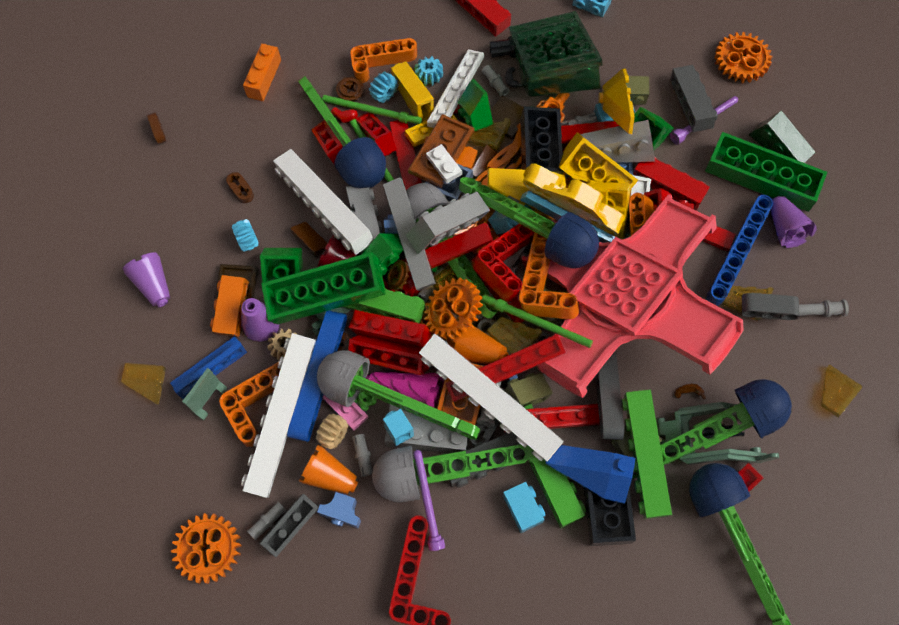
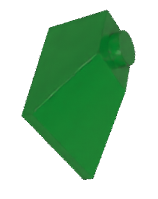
(658, 127)

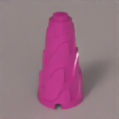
(423, 388)

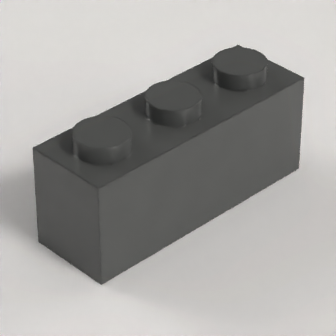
(288, 525)

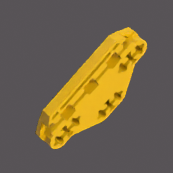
(577, 198)

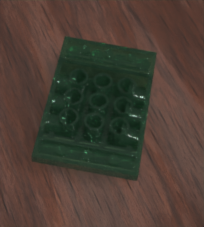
(556, 55)

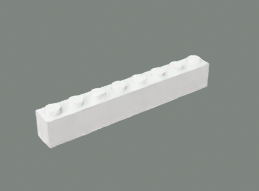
(323, 202)
(491, 397)
(276, 423)

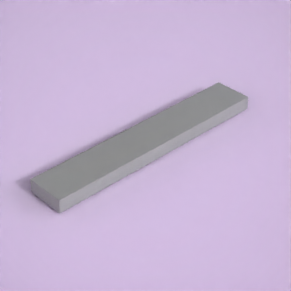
(404, 221)

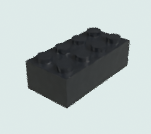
(541, 138)
(608, 520)

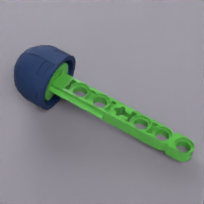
(360, 160)
(569, 241)
(761, 405)
(718, 489)

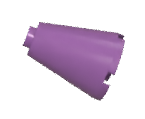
(790, 223)
(149, 278)
(255, 321)

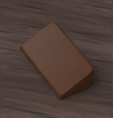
(483, 160)
(309, 238)

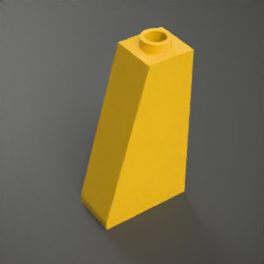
(413, 91)

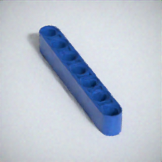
(742, 242)
(310, 393)

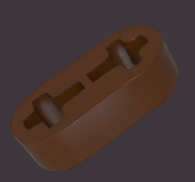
(156, 128)
(243, 185)

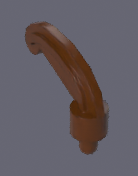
(689, 388)

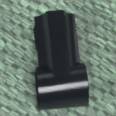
(502, 48)

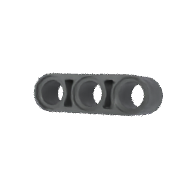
(770, 306)

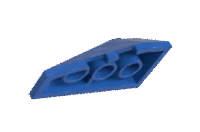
(599, 471)

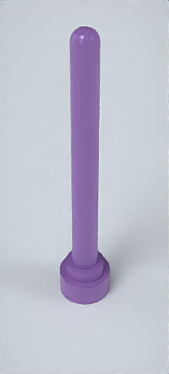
(679, 135)
(435, 540)

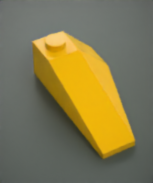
(616, 100)
(590, 164)
(510, 183)

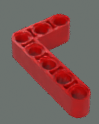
(490, 261)
(411, 579)

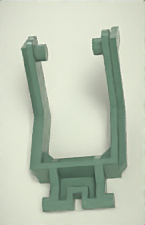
(677, 427)

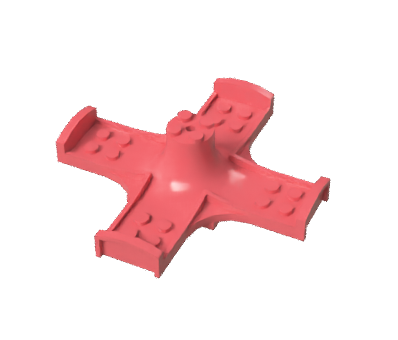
(640, 293)

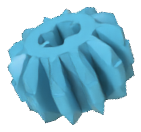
(429, 70)
(383, 87)
(245, 235)

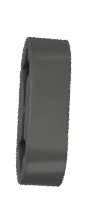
(488, 433)

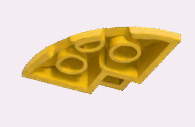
(617, 197)

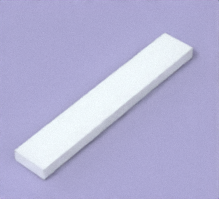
(456, 86)

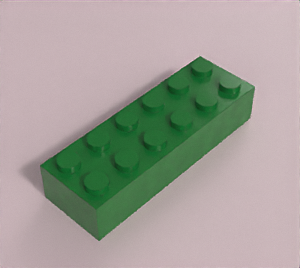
(766, 171)
(323, 288)

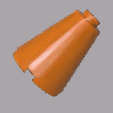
(479, 347)
(328, 473)

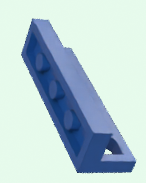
(216, 362)

